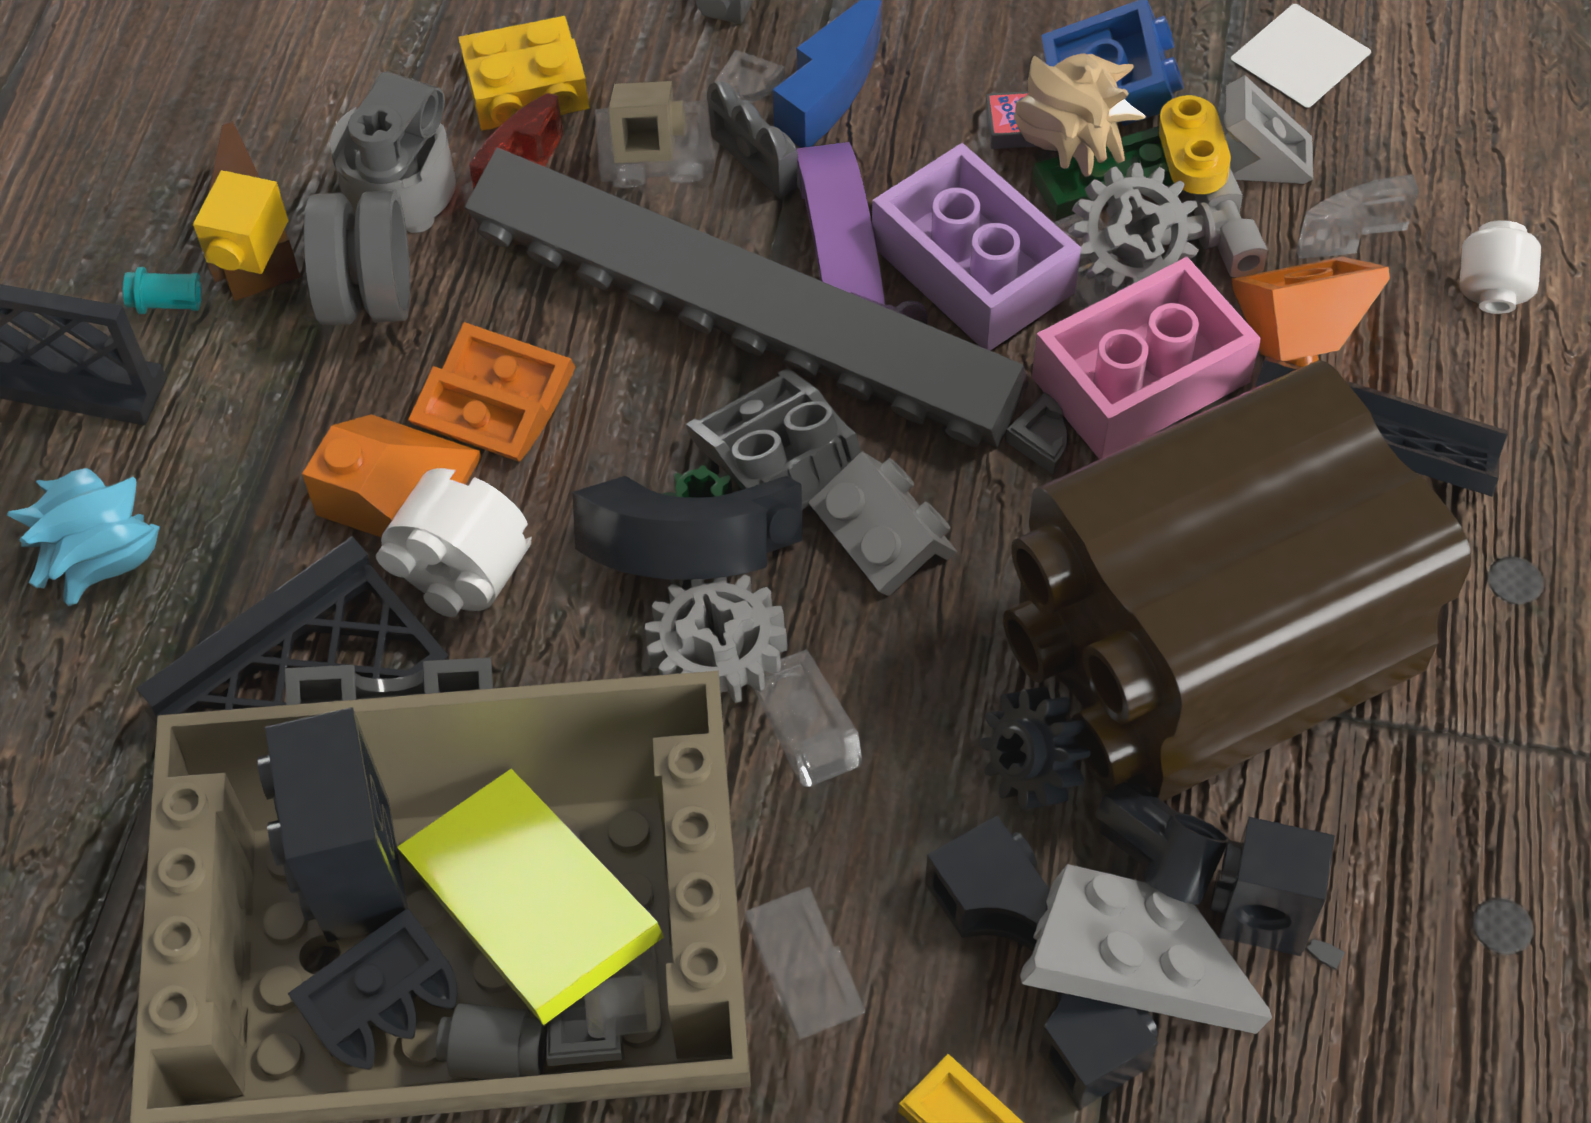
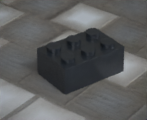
(332, 824)

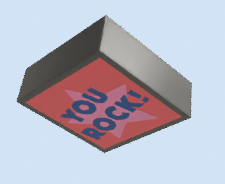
(1001, 122)

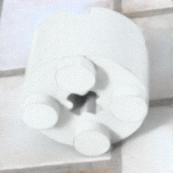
(455, 542)

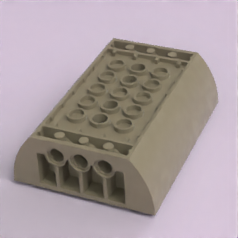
(225, 941)

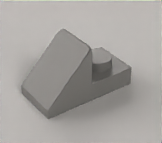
(1264, 138)

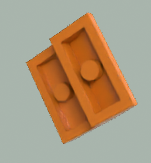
(493, 392)

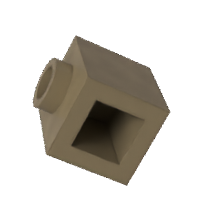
(645, 122)

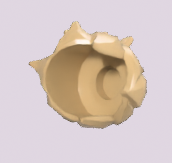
(1076, 109)

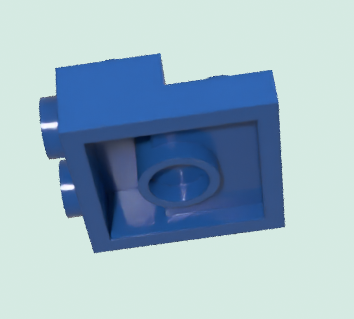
(1125, 37)

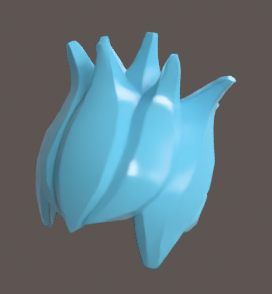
(85, 531)

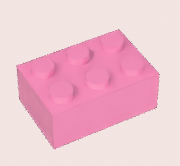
(1145, 357)

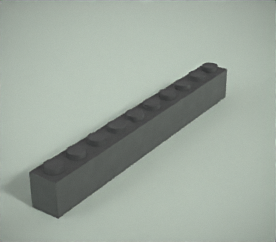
(749, 298)

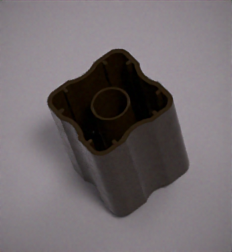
(1233, 581)

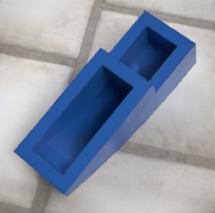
(828, 74)

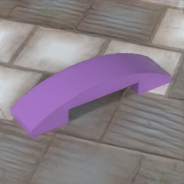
(840, 219)

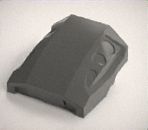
(777, 434)

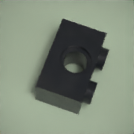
(1272, 885)

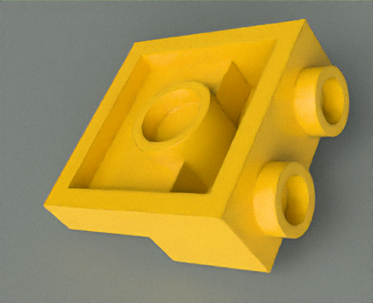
(521, 64)

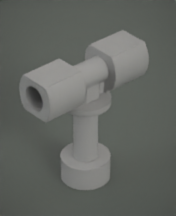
(1223, 227)

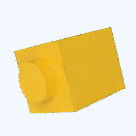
(241, 222)

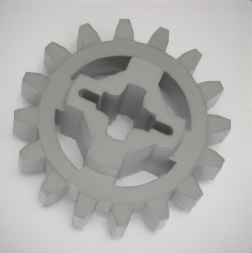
(1129, 207)
(742, 620)

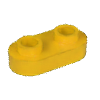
(1194, 144)

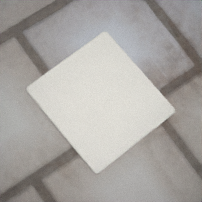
(1301, 55)

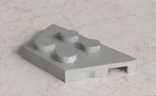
(1140, 951)

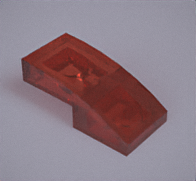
(528, 133)

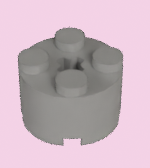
(422, 189)

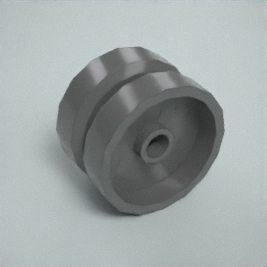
(357, 257)

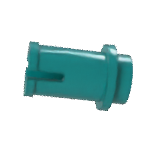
(161, 290)

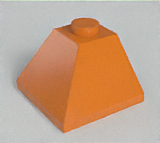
(1308, 305)
(372, 467)

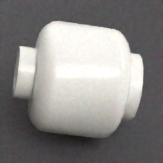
(1500, 266)

